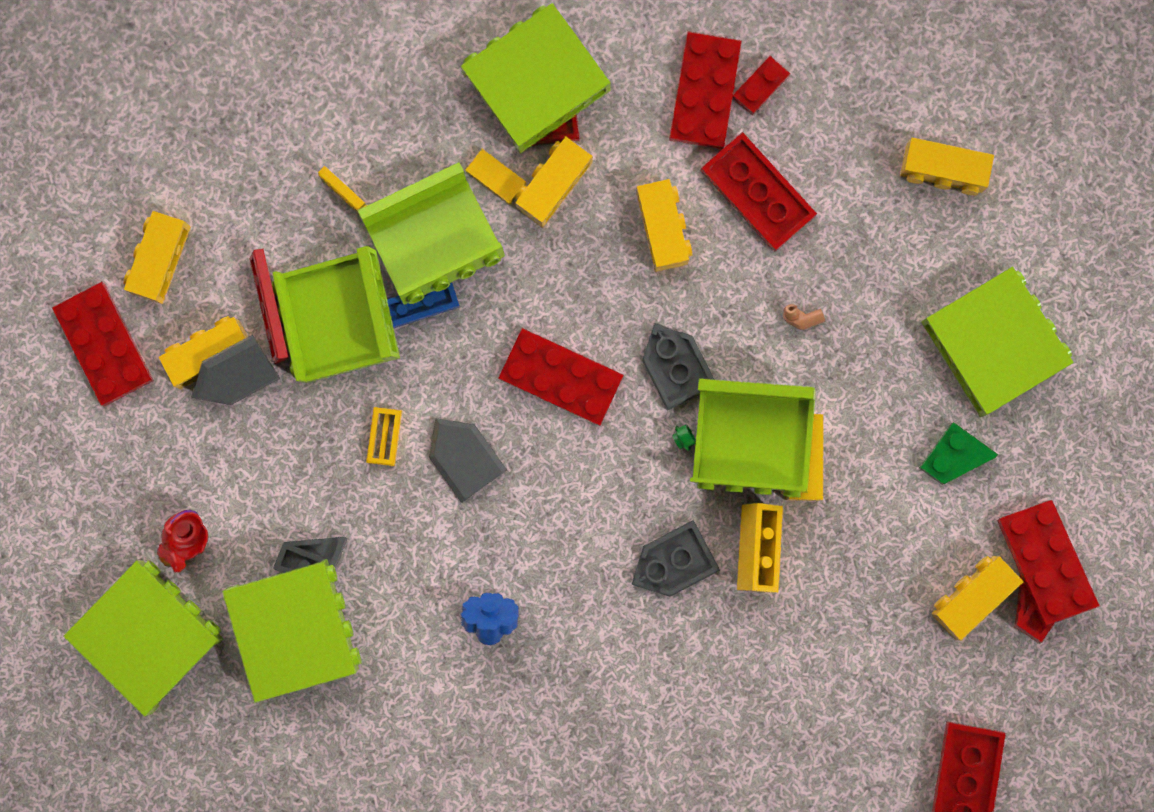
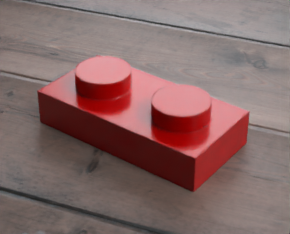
(761, 85)

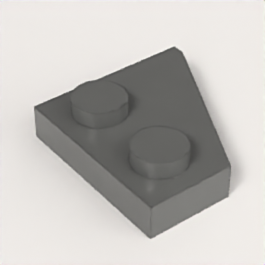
(308, 552)

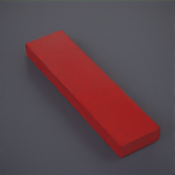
(268, 306)

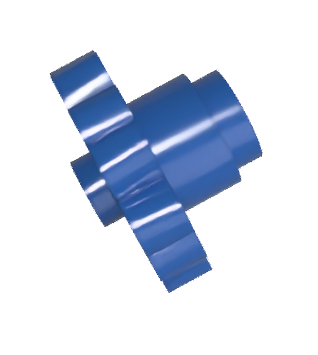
(489, 617)

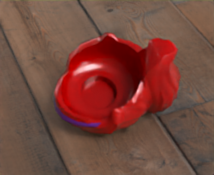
(182, 539)

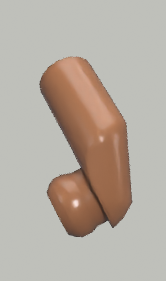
(800, 319)

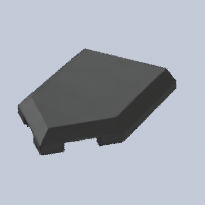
(674, 365)
(234, 373)
(463, 457)
(675, 561)

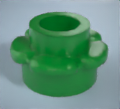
(684, 437)

